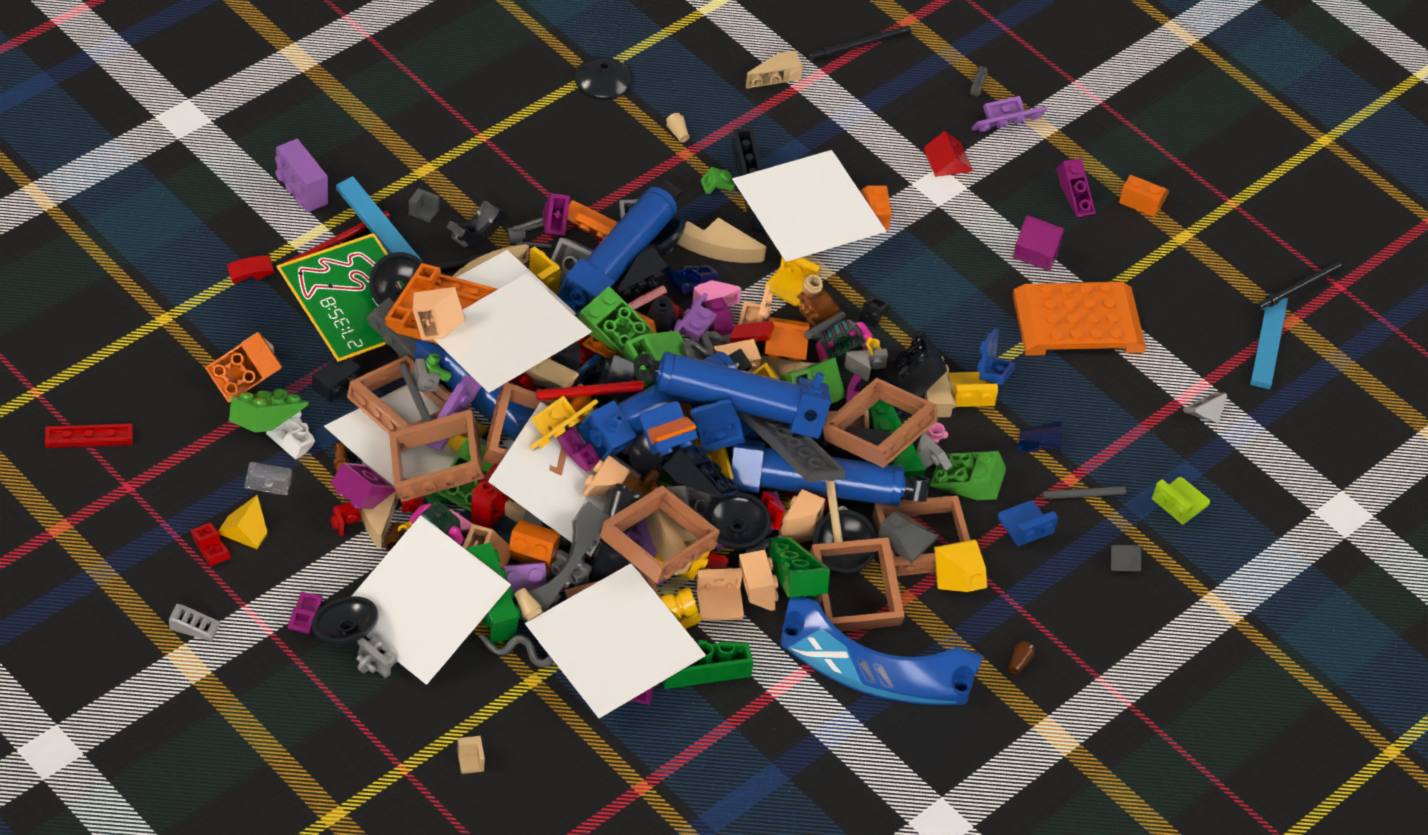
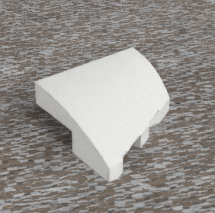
(293, 436)

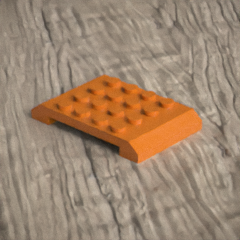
(426, 278)
(1078, 317)

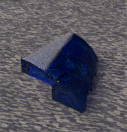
(690, 277)
(1044, 436)

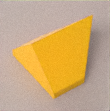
(246, 524)

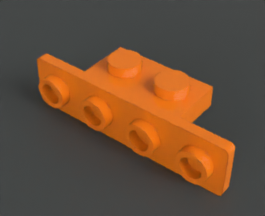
(590, 220)

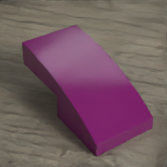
(853, 388)
(582, 454)
(303, 614)

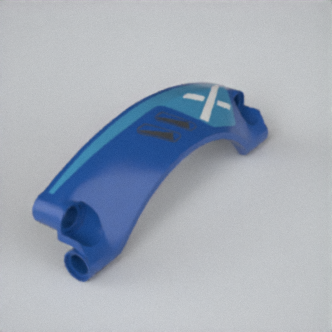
(916, 680)

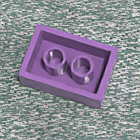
(301, 175)

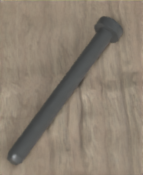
(415, 394)

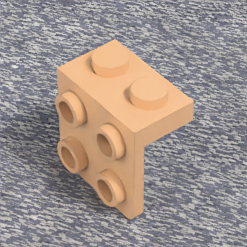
(757, 312)
(719, 594)

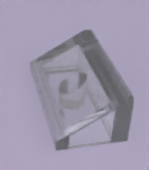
(268, 478)

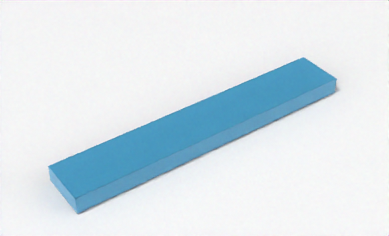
(373, 217)
(1268, 345)

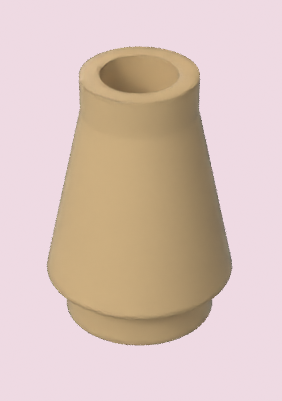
(677, 126)
(812, 285)
(528, 605)

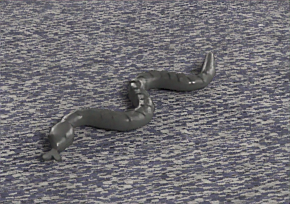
(707, 336)
(510, 645)

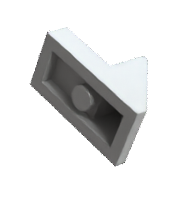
(862, 361)
(931, 453)

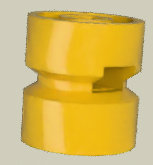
(681, 604)

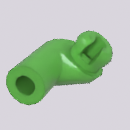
(433, 367)

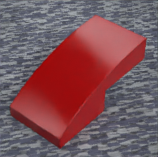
(254, 266)
(775, 509)
(209, 544)

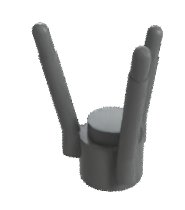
(517, 233)

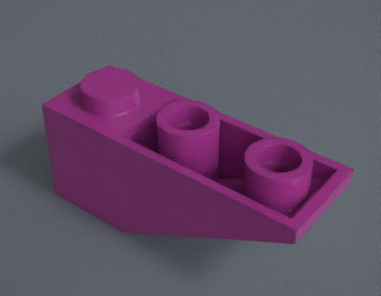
(1075, 187)

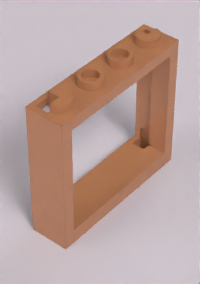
(361, 395)
(519, 395)
(923, 418)
(431, 432)
(679, 511)
(925, 562)
(868, 621)

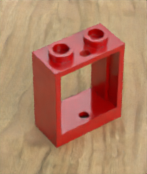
(487, 500)

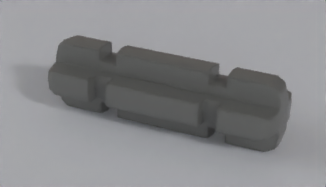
(978, 81)

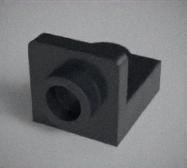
(873, 310)

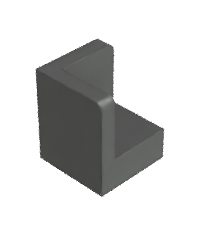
(423, 205)
(1126, 557)

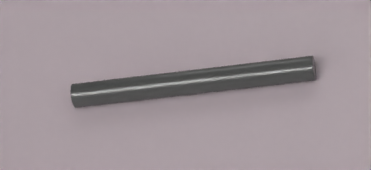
(824, 325)
(1077, 493)

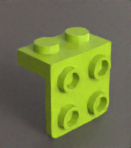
(1180, 499)

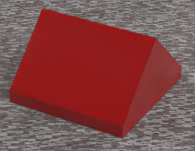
(947, 155)

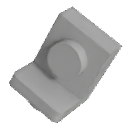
(424, 380)

